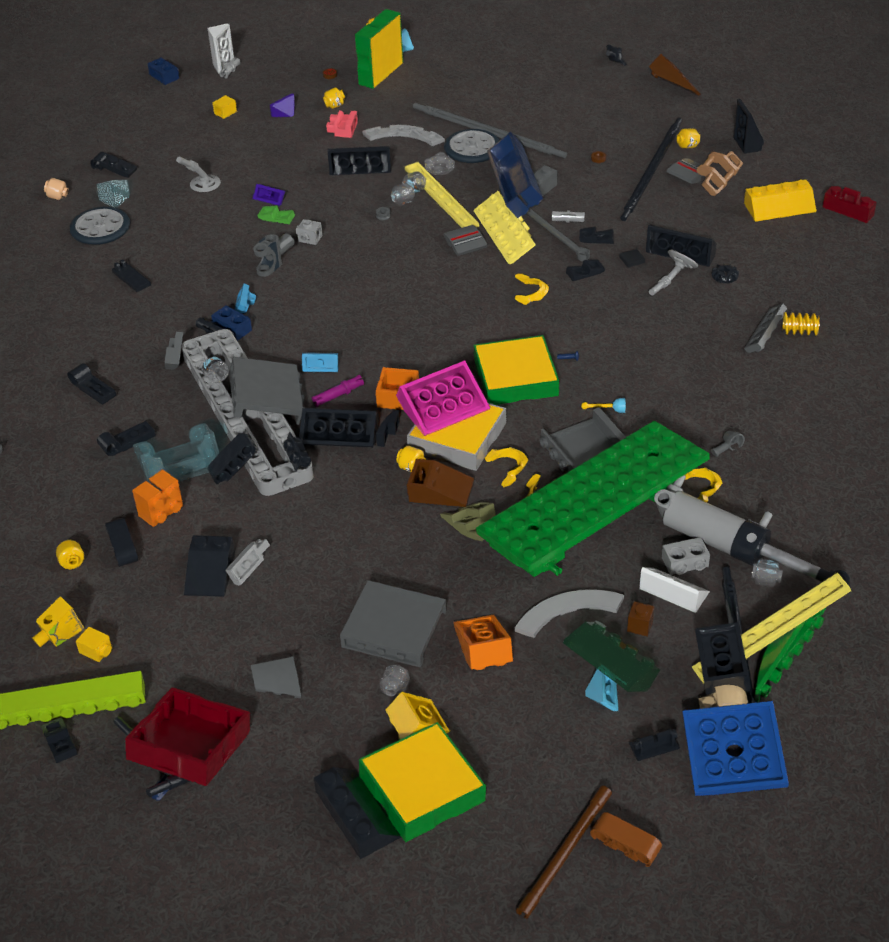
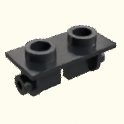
(296, 452)
(654, 744)

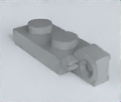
(247, 561)

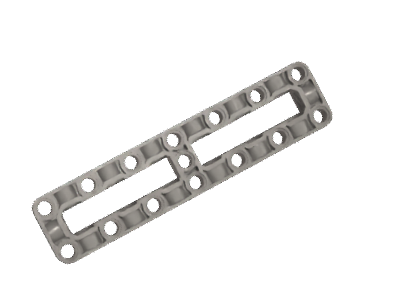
(267, 479)

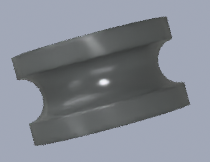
(385, 216)

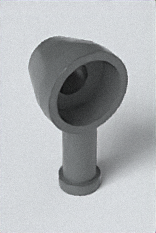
(729, 438)

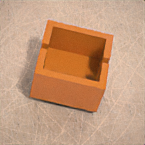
(389, 384)
(155, 504)

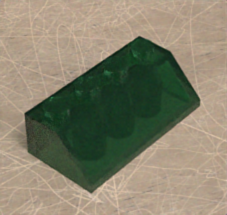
(613, 657)

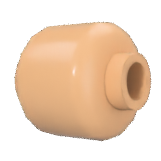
(55, 189)

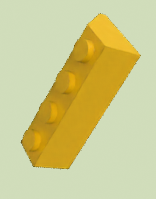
(780, 200)

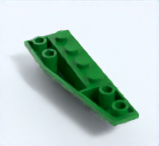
(781, 652)

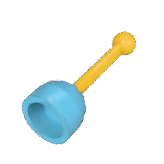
(618, 405)

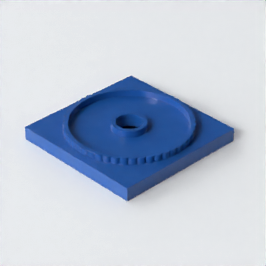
(746, 725)

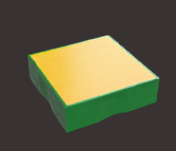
(379, 48)
(516, 370)
(422, 781)

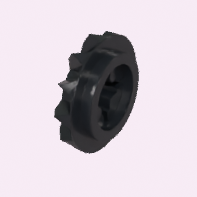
(719, 275)

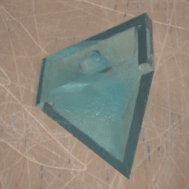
(113, 192)

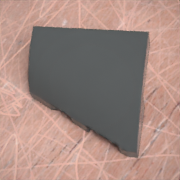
(173, 351)
(277, 677)

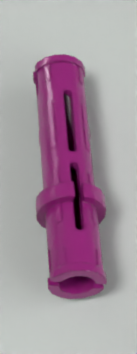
(342, 388)

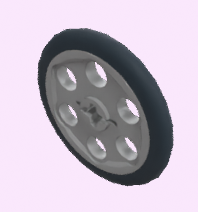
(470, 145)
(99, 225)

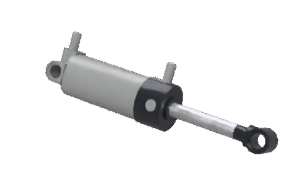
(728, 532)

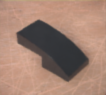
(590, 235)
(588, 269)
(388, 426)
(59, 740)

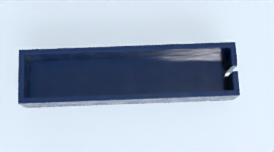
(514, 175)

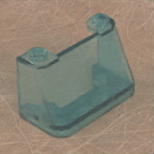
(180, 461)

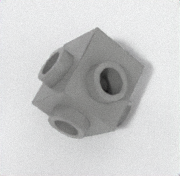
(309, 232)

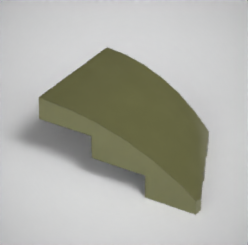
(470, 517)

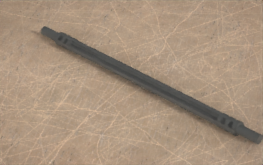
(498, 132)

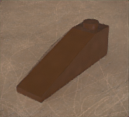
(669, 72)

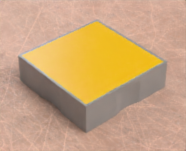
(462, 442)

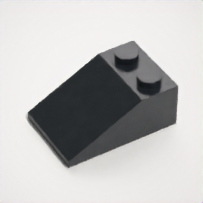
(746, 131)
(207, 565)
(722, 657)

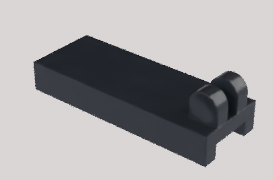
(130, 276)

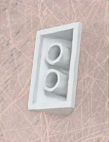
(220, 45)
(672, 589)

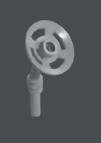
(202, 180)
(680, 262)

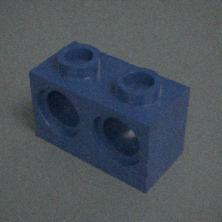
(163, 71)
(233, 321)

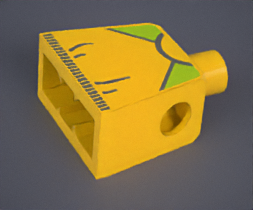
(57, 624)

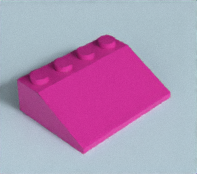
(442, 398)

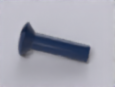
(569, 356)

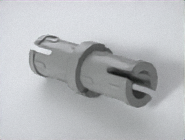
(229, 67)
(568, 216)

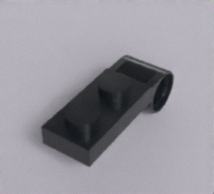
(113, 163)
(89, 384)
(123, 441)

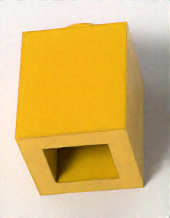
(224, 107)
(94, 644)

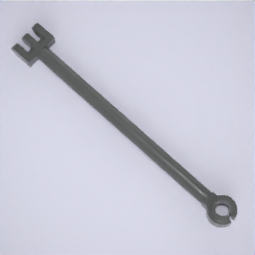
(582, 253)

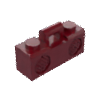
(849, 203)

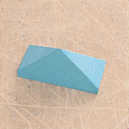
(406, 41)
(603, 691)

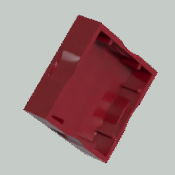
(188, 736)

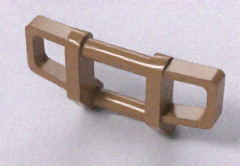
(713, 174)

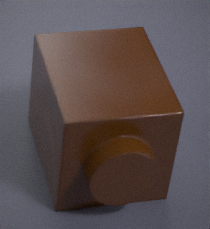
(640, 618)

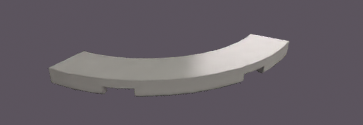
(404, 130)
(566, 602)

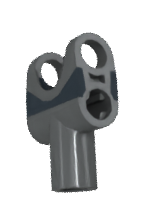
(271, 250)

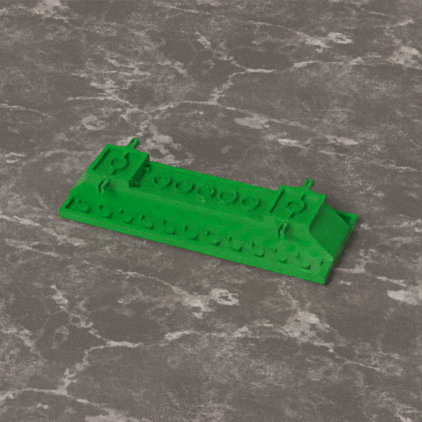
(590, 497)

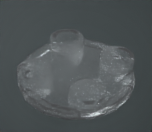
(439, 164)

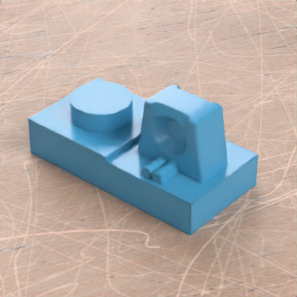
(244, 299)
(319, 362)

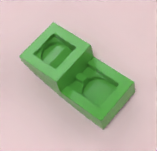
(272, 214)

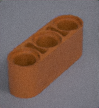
(626, 838)

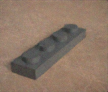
(765, 328)

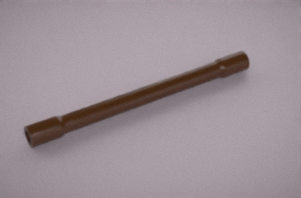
(532, 898)

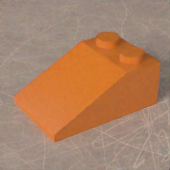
(484, 642)

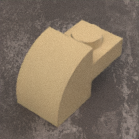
(725, 696)

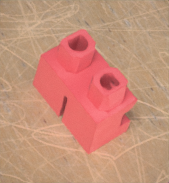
(342, 124)

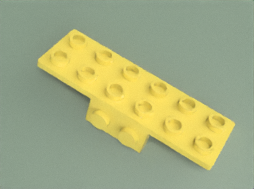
(504, 228)

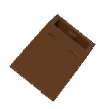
(438, 484)

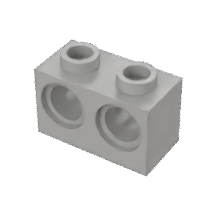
(685, 556)

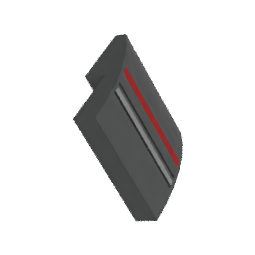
(686, 170)
(465, 240)

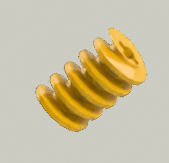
(801, 324)

